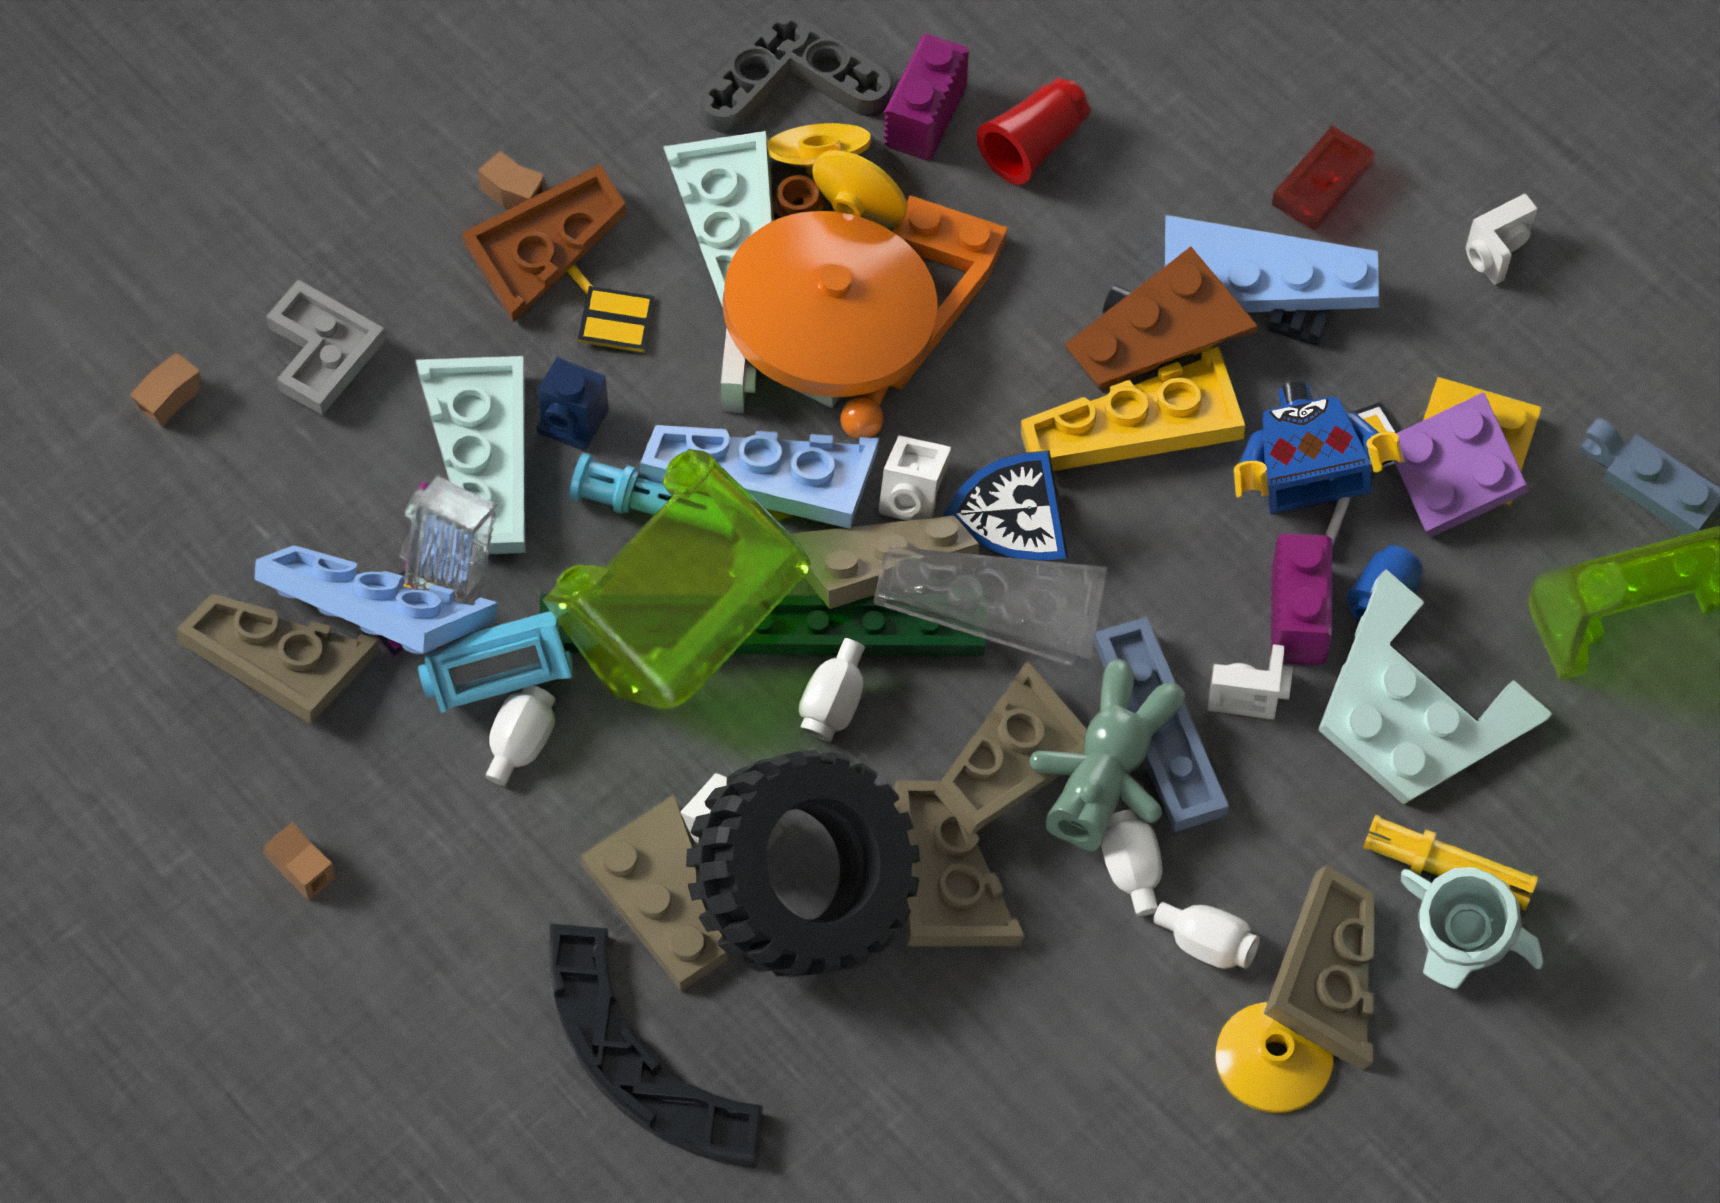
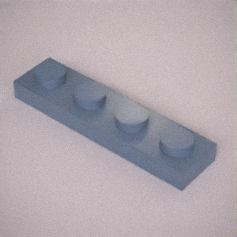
(1175, 753)

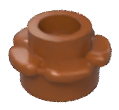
(797, 189)

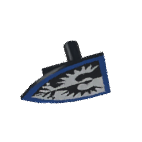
(1013, 507)

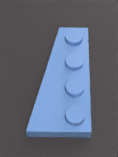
(1278, 270)
(786, 476)
(374, 599)

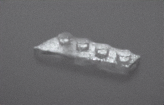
(1011, 601)

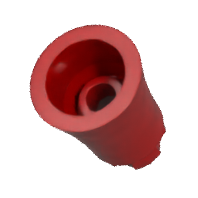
(1032, 130)

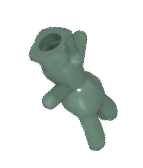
(1112, 750)

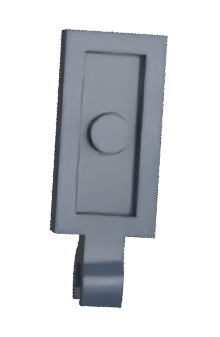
(1652, 478)

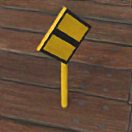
(613, 316)

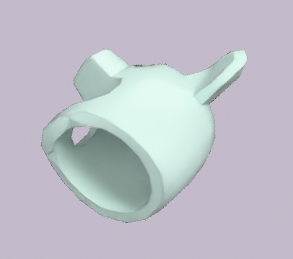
(1468, 923)

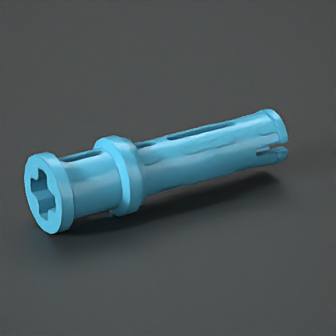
(616, 487)

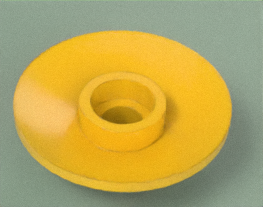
(806, 143)
(859, 188)
(1268, 1080)

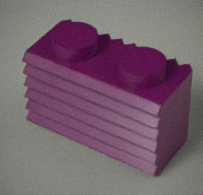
(926, 97)
(1302, 597)

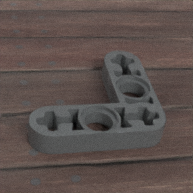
(794, 59)

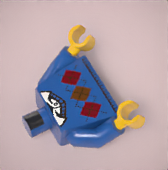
(1312, 452)

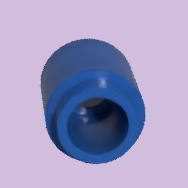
(1398, 562)

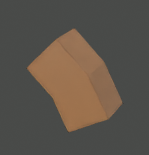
(509, 182)
(167, 389)
(299, 861)

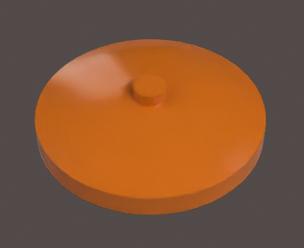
(829, 303)

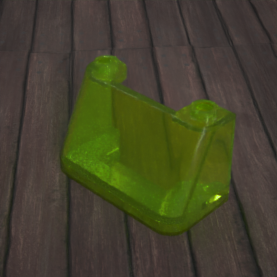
(680, 587)
(1575, 595)

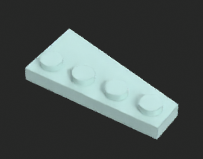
(725, 194)
(481, 434)

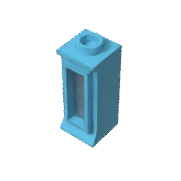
(496, 661)

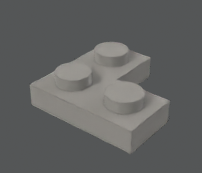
(333, 344)

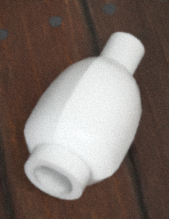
(833, 693)
(520, 731)
(1133, 859)
(1210, 934)

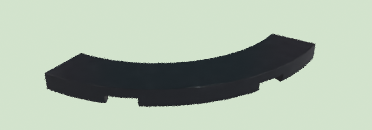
(628, 1071)

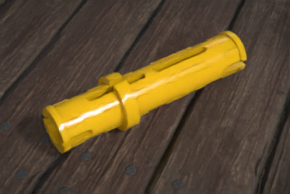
(1438, 857)

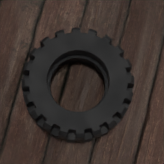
(870, 850)

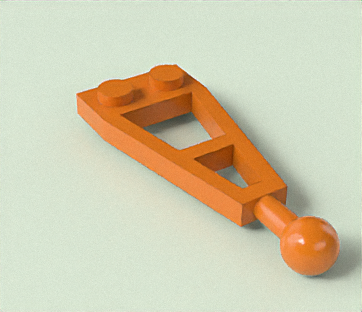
(951, 240)

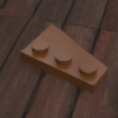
(543, 237)
(1165, 318)

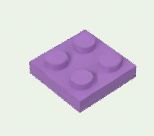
(1458, 465)

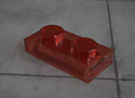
(1323, 177)

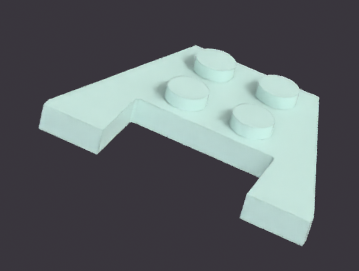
(1399, 720)

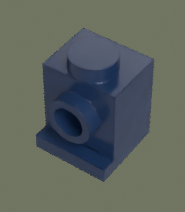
(572, 404)

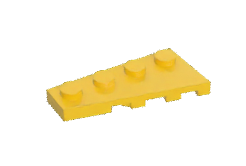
(1160, 415)

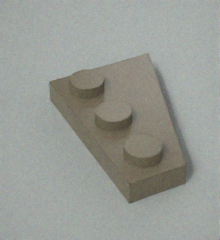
(849, 561)
(278, 658)
(995, 765)
(648, 882)
(956, 892)
(1325, 969)

